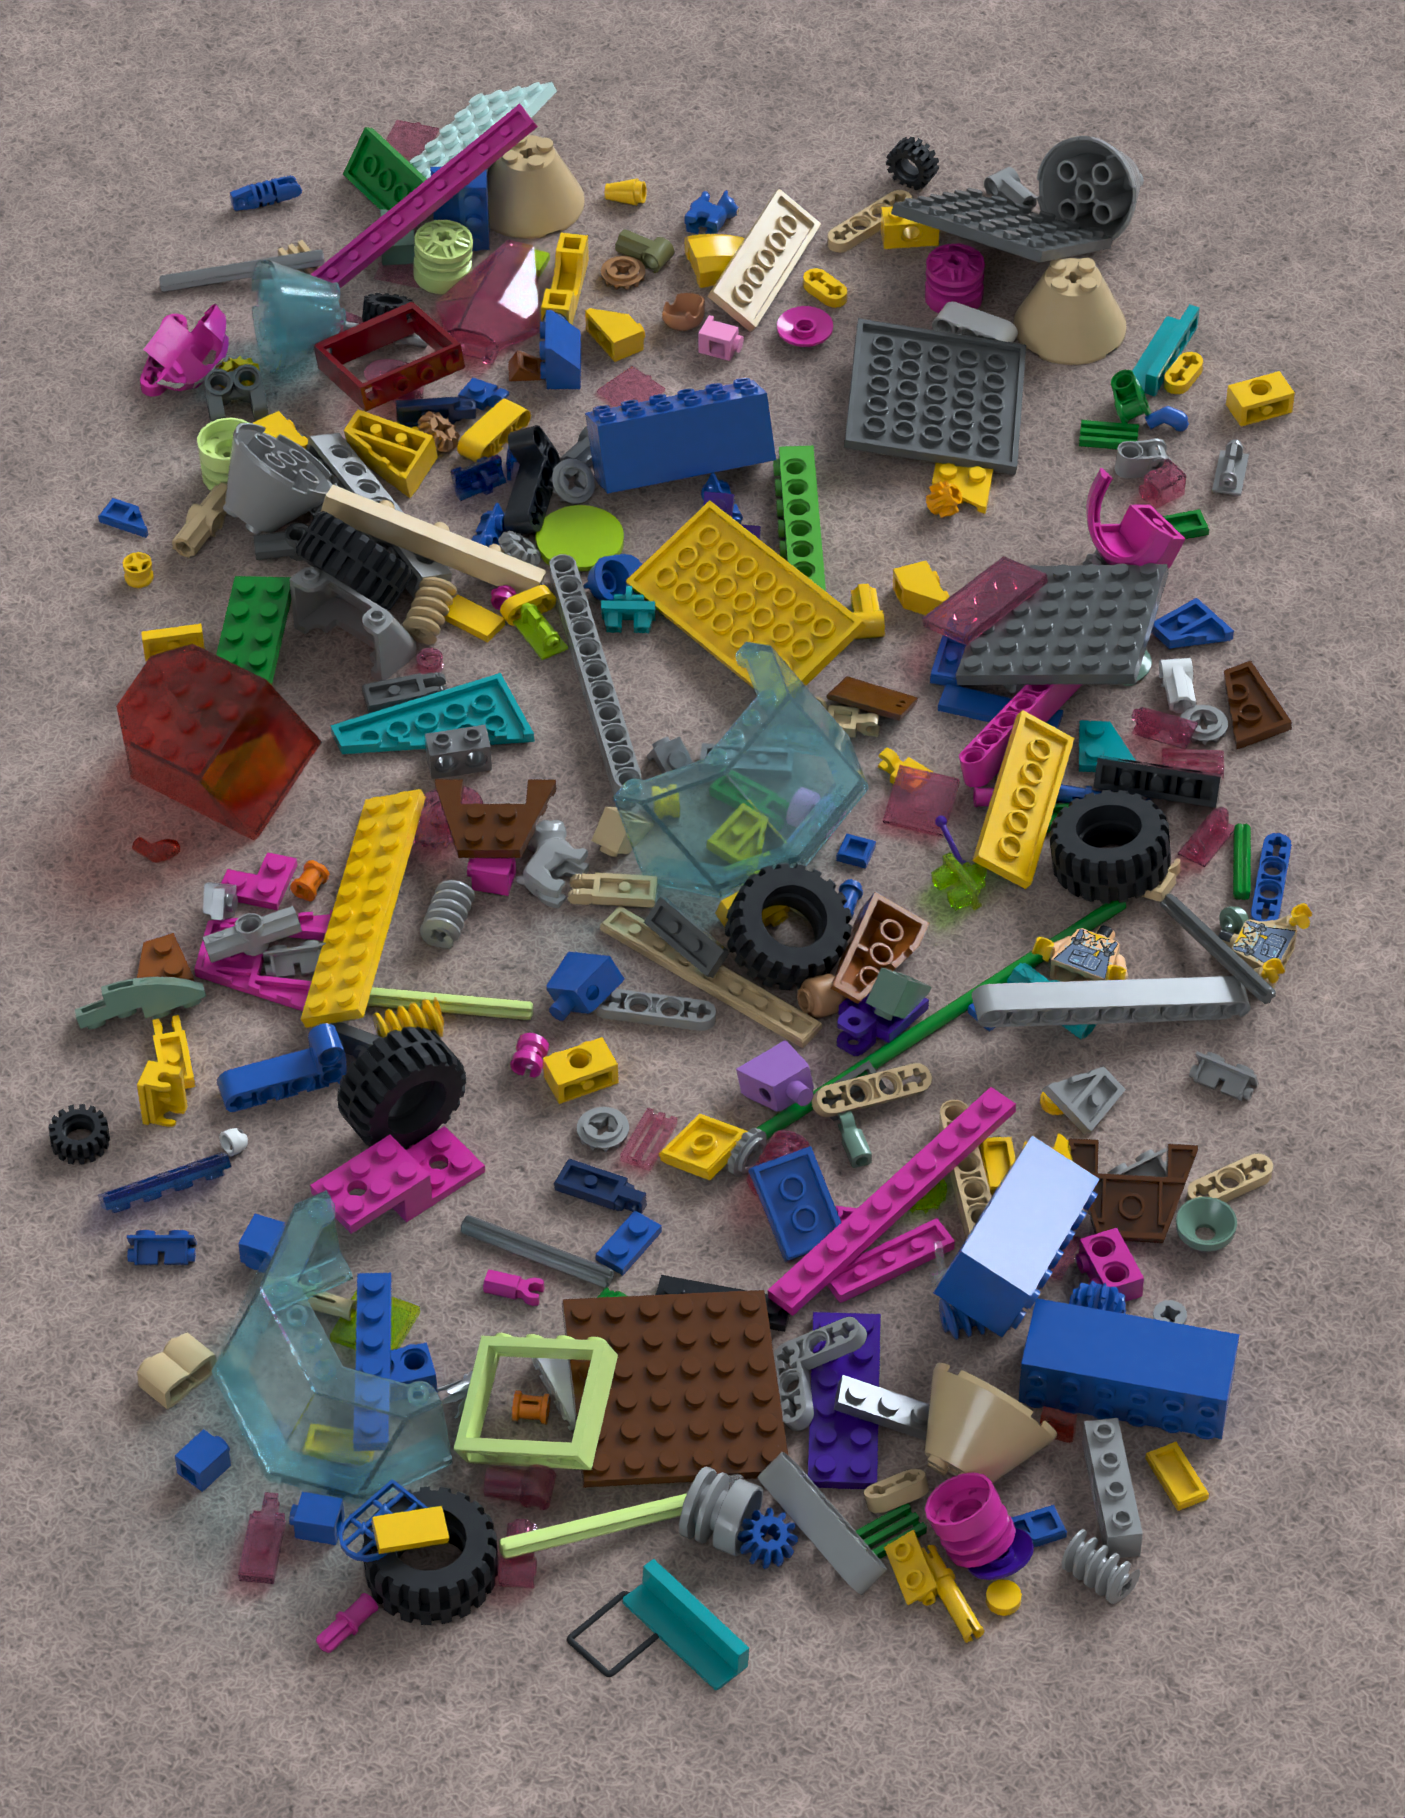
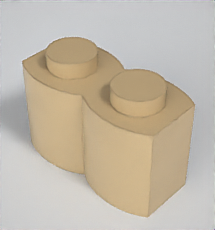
(176, 1370)

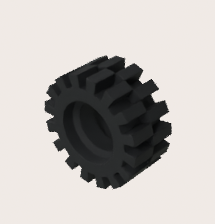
(919, 154)
(381, 303)
(74, 1120)

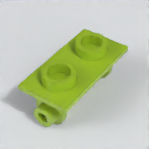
(539, 632)

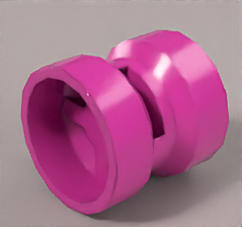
(530, 1053)

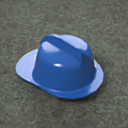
(610, 576)

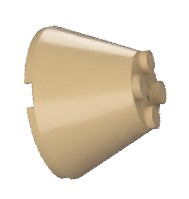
(532, 191)
(1070, 314)
(979, 1427)

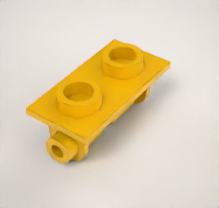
(912, 1569)

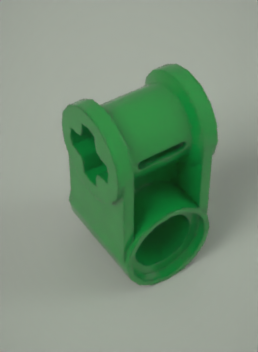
(1129, 396)

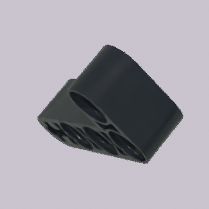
(532, 484)

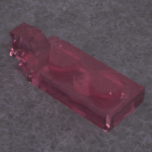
(263, 1542)

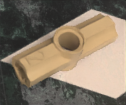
(201, 522)

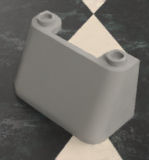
(327, 602)

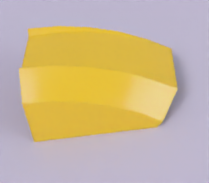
(710, 255)

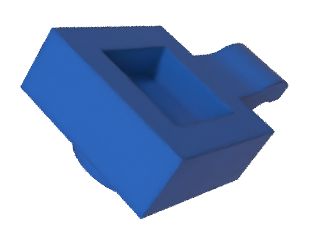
(483, 393)

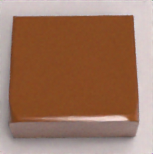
(524, 367)

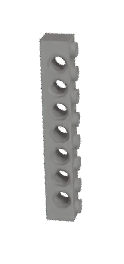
(354, 476)

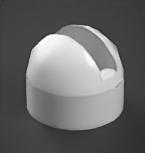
(235, 1138)

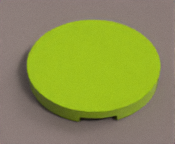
(581, 533)

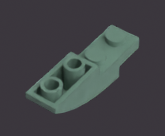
(152, 994)

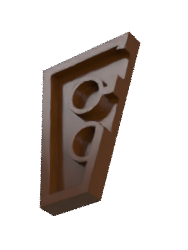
(1253, 706)

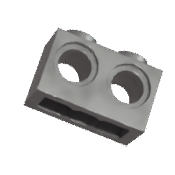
(458, 751)

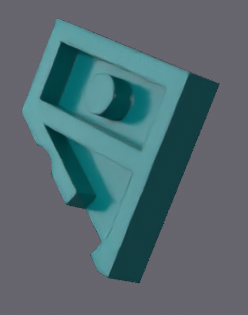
(1099, 739)

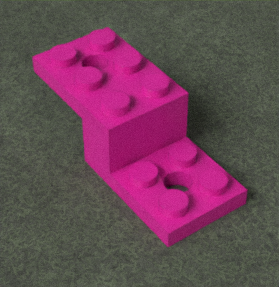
(398, 1178)

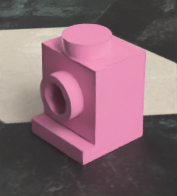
(719, 339)

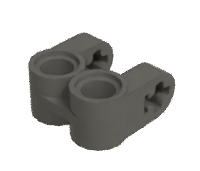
(235, 390)

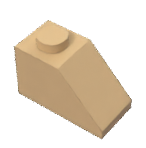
(612, 834)

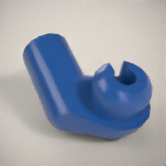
(1169, 416)

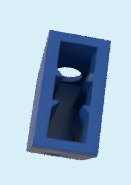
(582, 983)

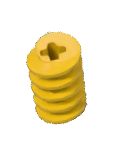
(426, 1017)

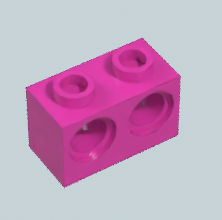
(1110, 1262)

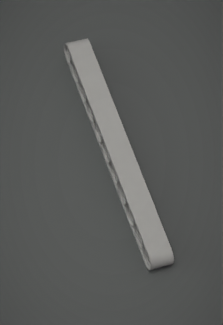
(593, 672)

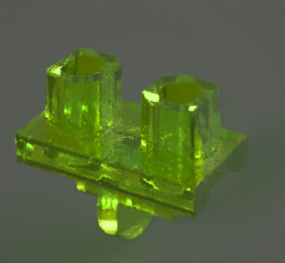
(965, 878)

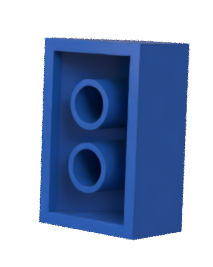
(469, 209)

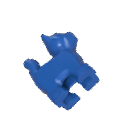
(710, 215)

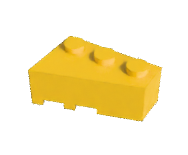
(392, 450)

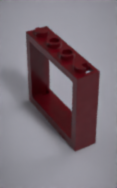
(377, 334)

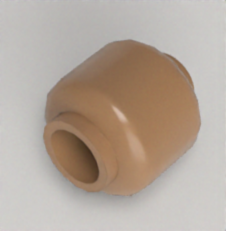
(818, 998)

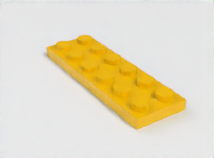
(1023, 799)

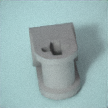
(1139, 457)

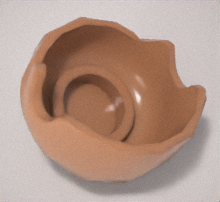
(685, 312)

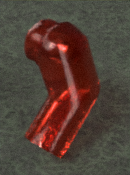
(156, 851)

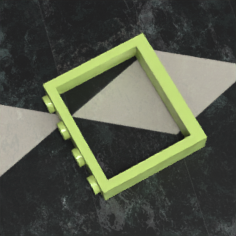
(510, 1452)

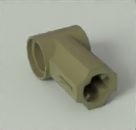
(651, 253)

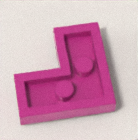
(268, 885)

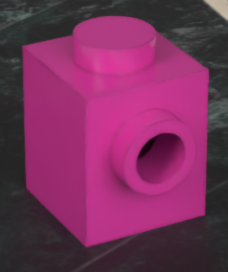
(492, 874)

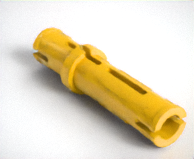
(952, 1596)

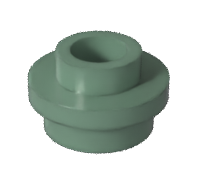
(1232, 919)

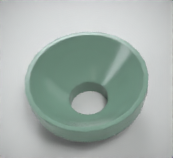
(1206, 1213)

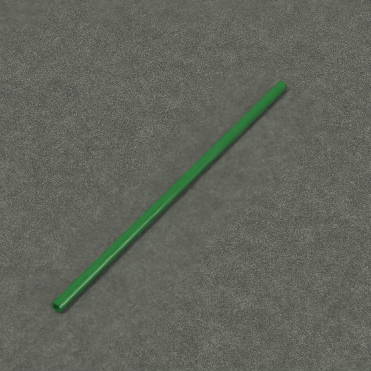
(939, 1018)

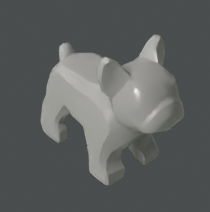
(551, 861)

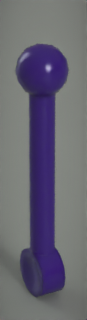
(941, 822)

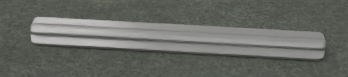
(236, 270)

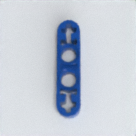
(1269, 882)

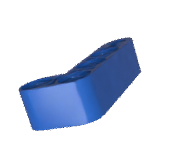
(286, 1074)

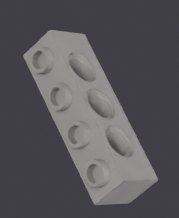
(1112, 1487)

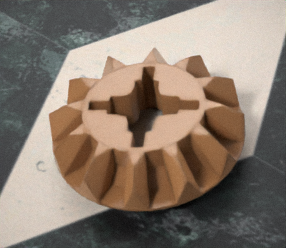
(623, 264)
(445, 436)

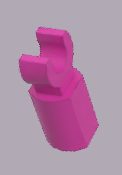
(513, 1286)

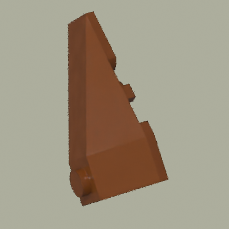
(879, 938)

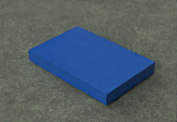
(795, 1201)

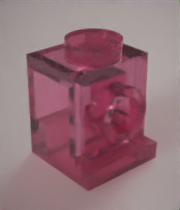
(1163, 484)

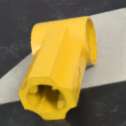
(866, 607)

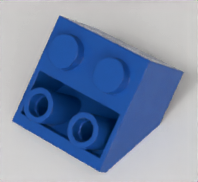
(561, 353)

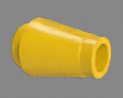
(626, 191)

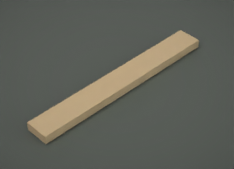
(725, 985)

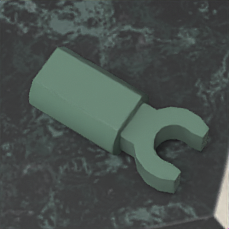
(854, 1141)

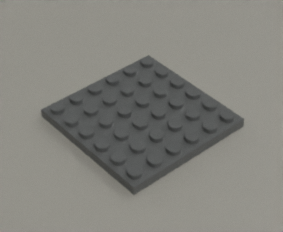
(1003, 225)
(935, 396)
(1074, 630)

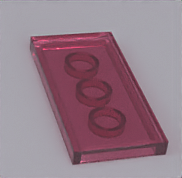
(985, 600)

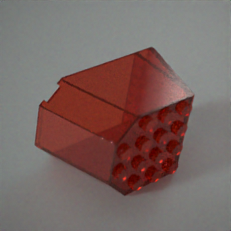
(213, 737)

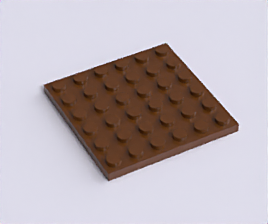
(686, 1386)

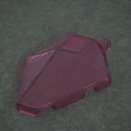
(494, 303)

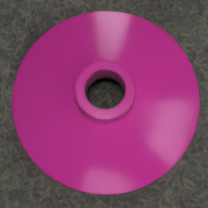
(805, 326)

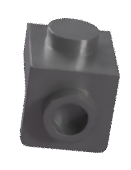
(669, 754)
(220, 900)

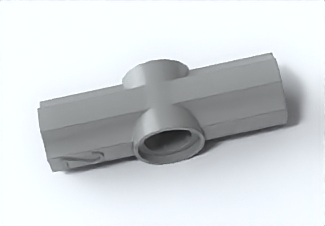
(252, 934)

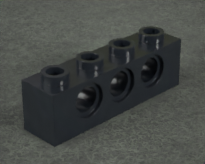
(1158, 781)

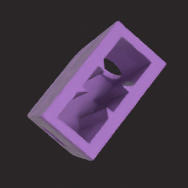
(777, 1078)

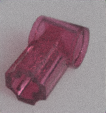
(528, 1486)
(518, 1570)

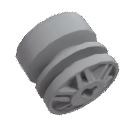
(718, 1510)

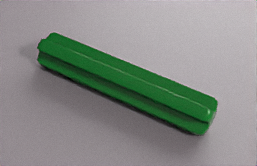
(1242, 862)

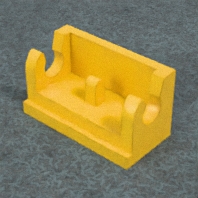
(161, 1091)

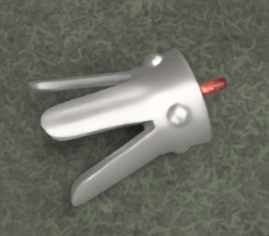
(457, 1391)

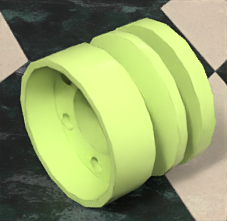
(441, 255)
(215, 450)

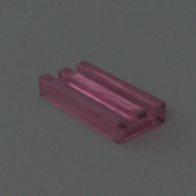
(1193, 757)
(658, 1120)

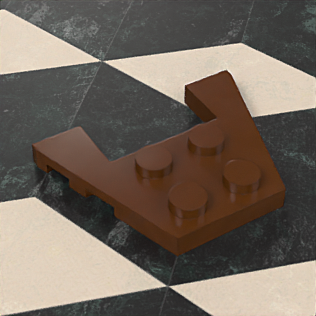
(492, 828)
(1133, 1203)

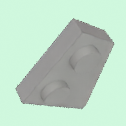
(1086, 1097)

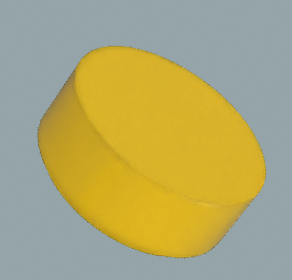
(1003, 1597)

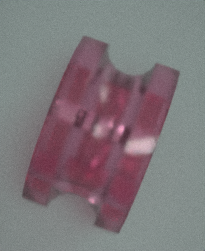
(429, 654)

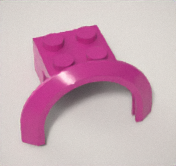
(1139, 538)

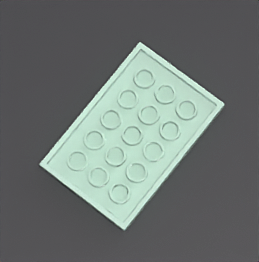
(476, 119)

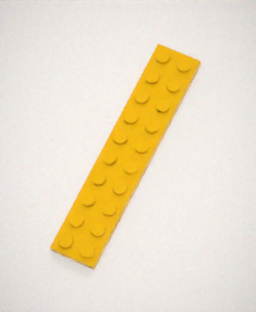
(363, 909)

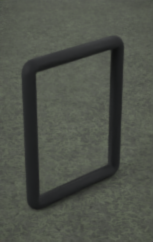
(608, 1673)

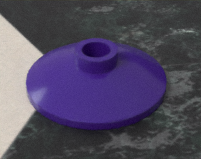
(1009, 1562)

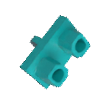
(628, 607)

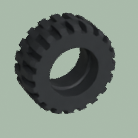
(354, 560)
(1117, 871)
(809, 896)
(401, 1087)
(444, 1591)

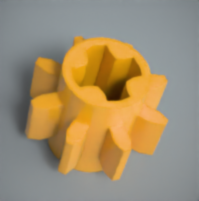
(943, 499)

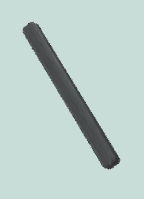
(1218, 949)

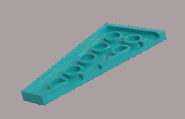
(463, 706)

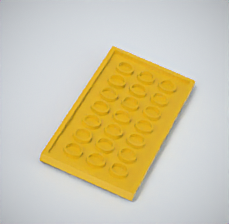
(736, 590)

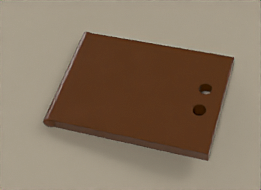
(872, 698)

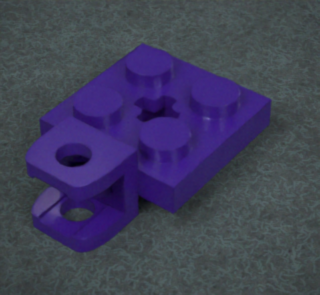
(863, 1025)

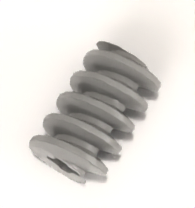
(447, 913)
(1099, 1570)

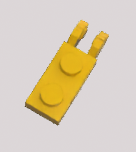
(173, 1048)

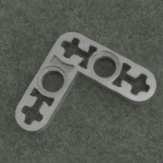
(841, 1339)

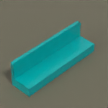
(1165, 349)
(687, 1626)

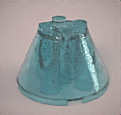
(292, 313)

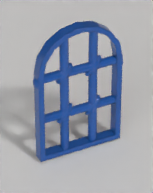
(363, 1528)

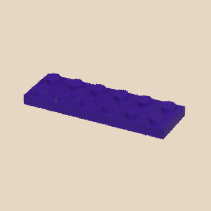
(841, 1445)

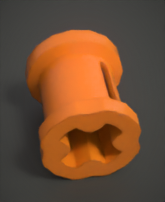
(310, 880)
(531, 1407)

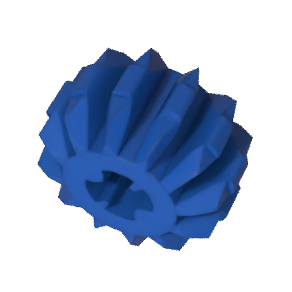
(1098, 1297)
(758, 1528)

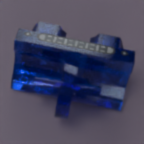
(478, 477)

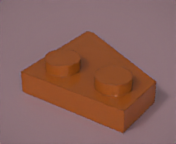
(163, 959)

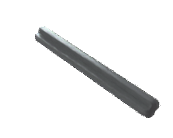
(537, 1251)

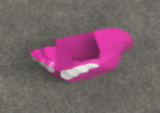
(184, 351)

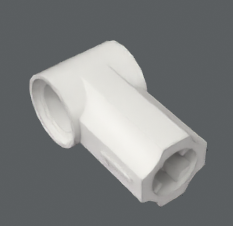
(1178, 682)

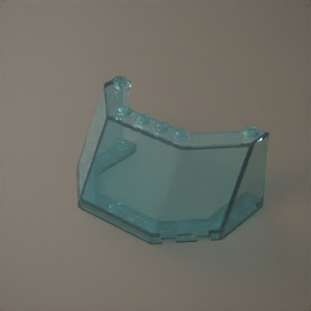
(756, 799)
(294, 1399)

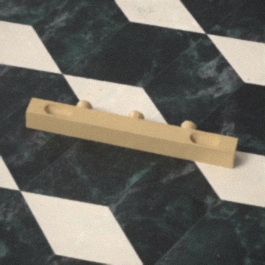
(431, 540)

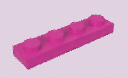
(890, 1260)

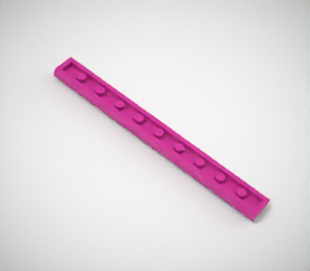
(427, 197)
(891, 1201)

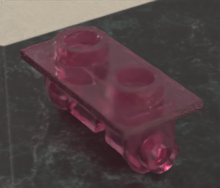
(1163, 727)
(1208, 837)

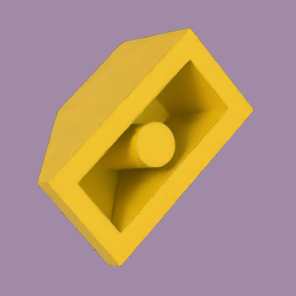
(615, 332)

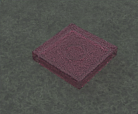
(919, 799)

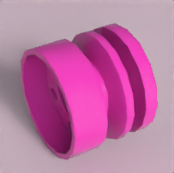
(954, 275)
(970, 1520)

